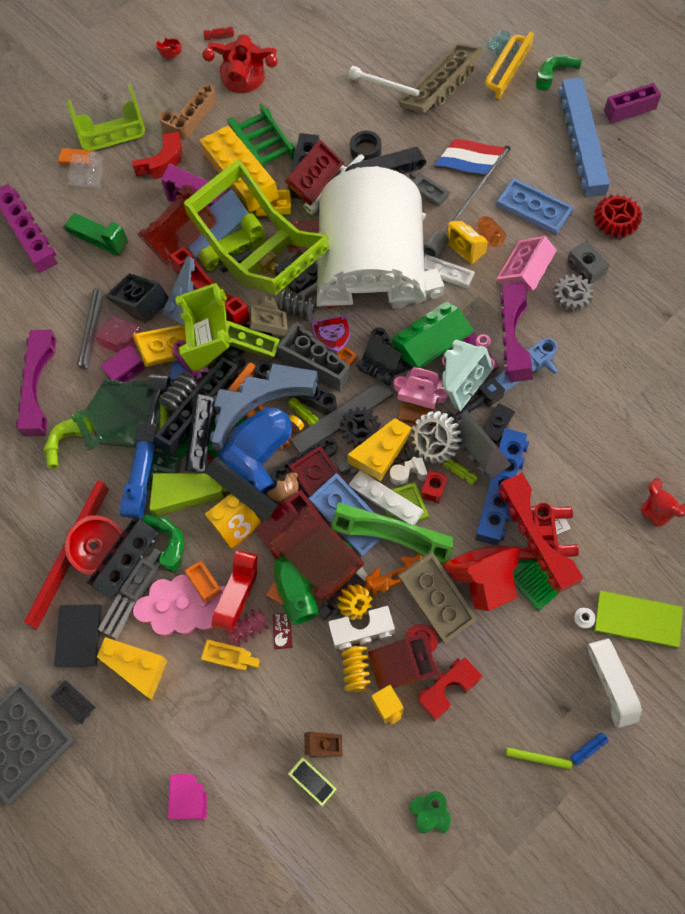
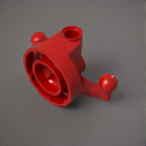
(242, 63)

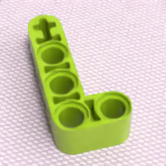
(248, 237)

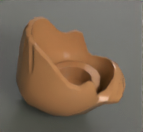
(284, 488)

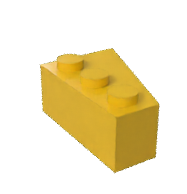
(380, 450)
(134, 664)

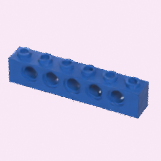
(494, 533)

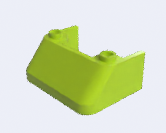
(111, 132)

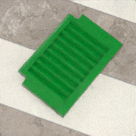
(533, 583)

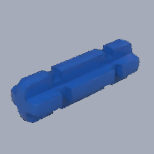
(589, 748)

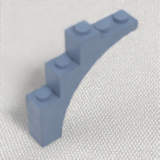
(279, 383)

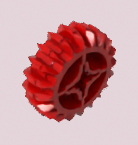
(617, 216)

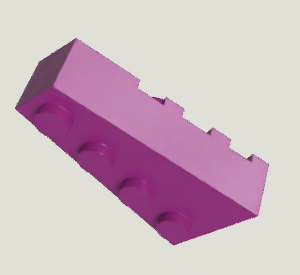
(176, 178)

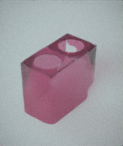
(117, 333)

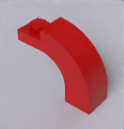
(157, 165)

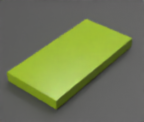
(638, 619)

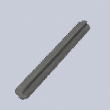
(90, 328)

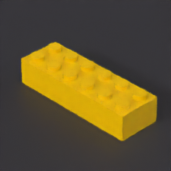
(222, 150)

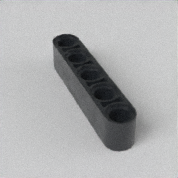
(401, 161)
(316, 403)

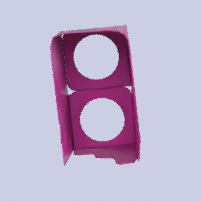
(186, 798)

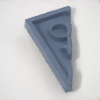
(182, 286)

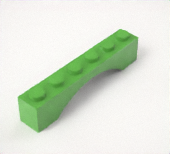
(362, 522)

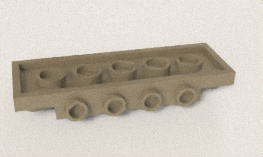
(443, 78)

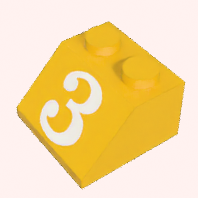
(466, 241)
(233, 520)

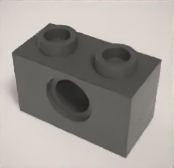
(596, 264)

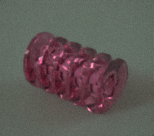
(248, 627)

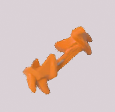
(383, 583)

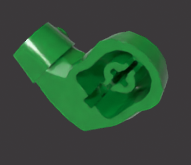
(295, 591)

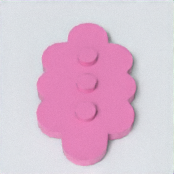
(175, 607)

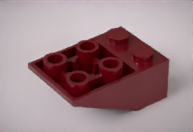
(282, 517)
(404, 662)

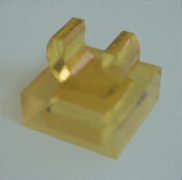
(268, 263)

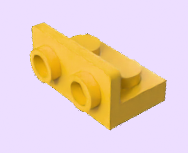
(281, 204)

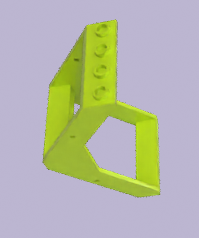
(287, 234)

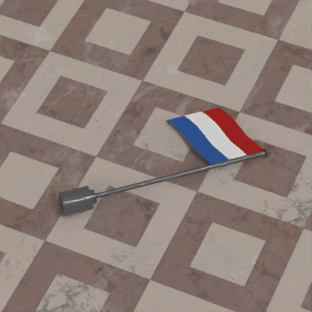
(471, 159)

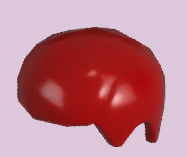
(169, 48)

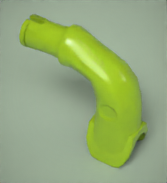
(60, 431)

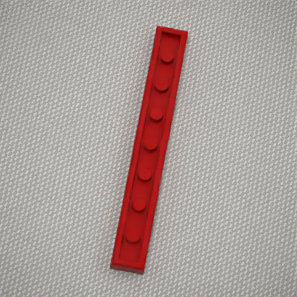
(62, 564)

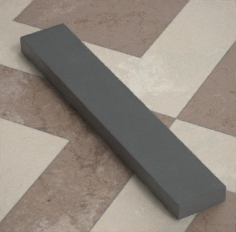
(331, 423)

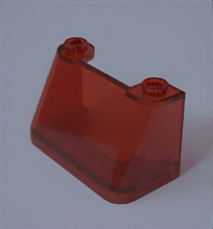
(175, 228)
(317, 553)

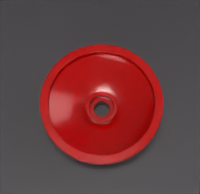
(90, 529)

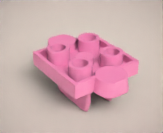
(420, 388)

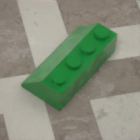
(432, 335)

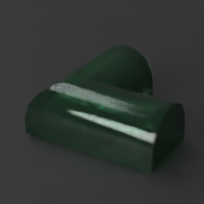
(163, 463)

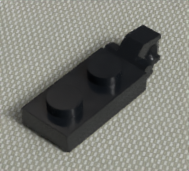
(331, 605)

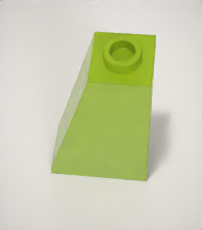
(182, 491)

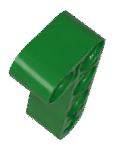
(110, 238)

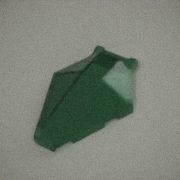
(116, 413)

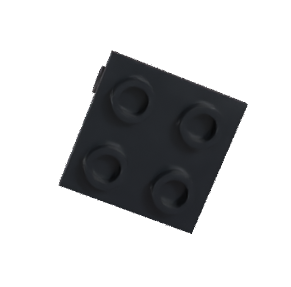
(379, 361)

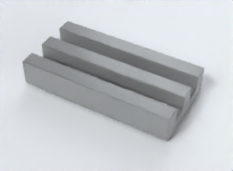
(102, 628)

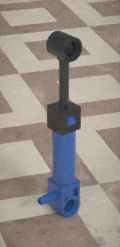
(135, 491)

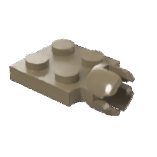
(268, 317)

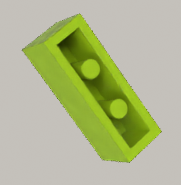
(252, 341)

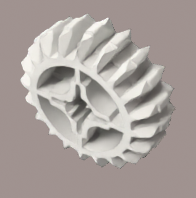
(428, 449)

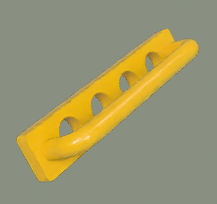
(507, 77)

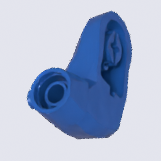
(254, 444)

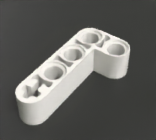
(625, 703)

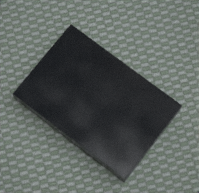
(77, 635)

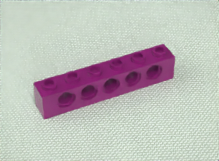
(25, 230)

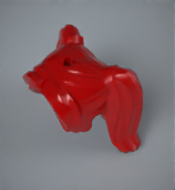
(664, 502)

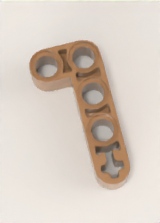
(191, 114)

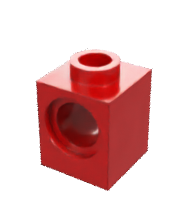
(434, 494)

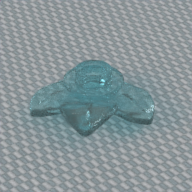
(499, 42)

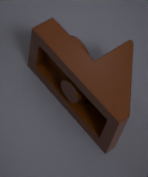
(322, 745)

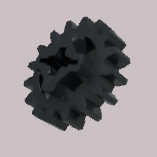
(355, 420)

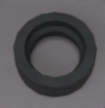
(365, 136)

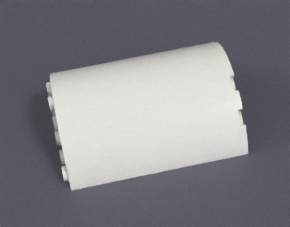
(372, 237)

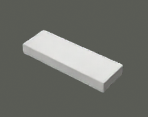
(449, 272)

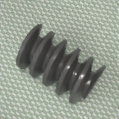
(296, 306)
(178, 391)

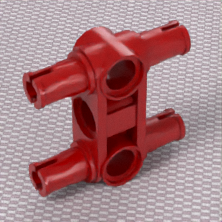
(547, 529)

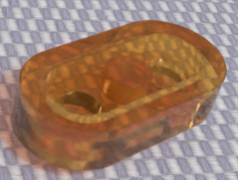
(490, 229)

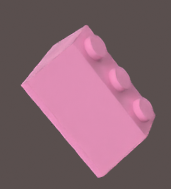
(527, 262)

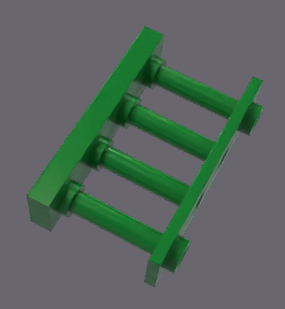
(288, 147)

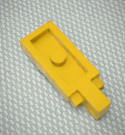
(228, 656)

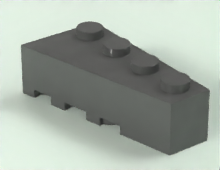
(305, 352)

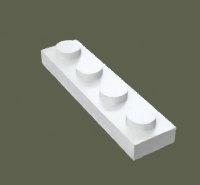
(385, 498)

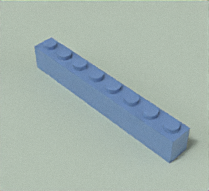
(584, 137)

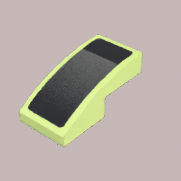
(312, 781)

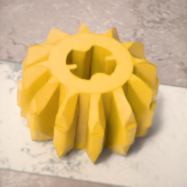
(354, 602)

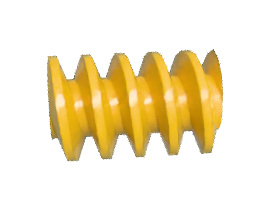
(354, 669)

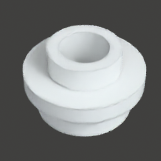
(580, 622)

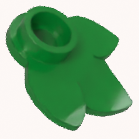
(431, 816)

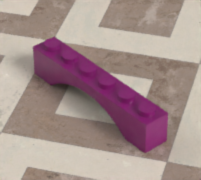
(40, 350)
(518, 359)

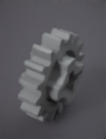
(573, 292)

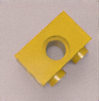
(388, 705)

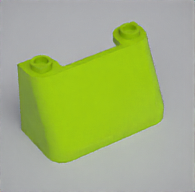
(198, 306)

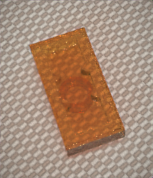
(411, 412)

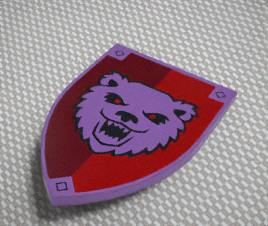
(332, 332)

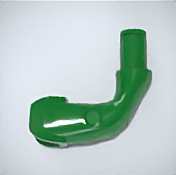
(545, 75)
(172, 557)

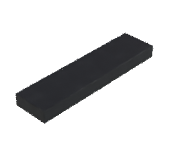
(199, 433)
(242, 489)

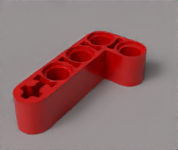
(236, 591)

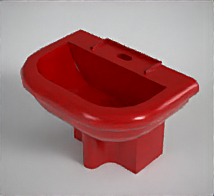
(488, 574)

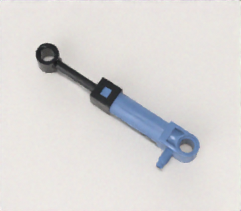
(494, 388)

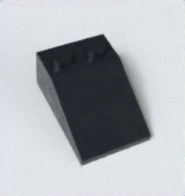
(138, 297)

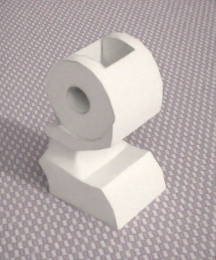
(400, 474)

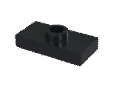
(498, 422)

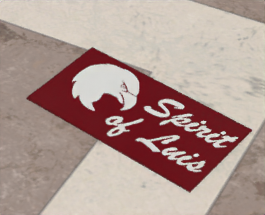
(282, 631)

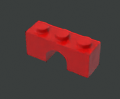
(461, 674)

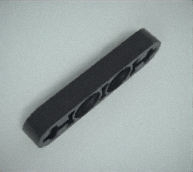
(282, 468)

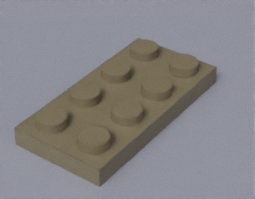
(437, 597)

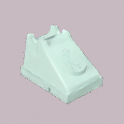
(465, 371)

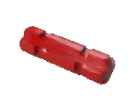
(218, 33)

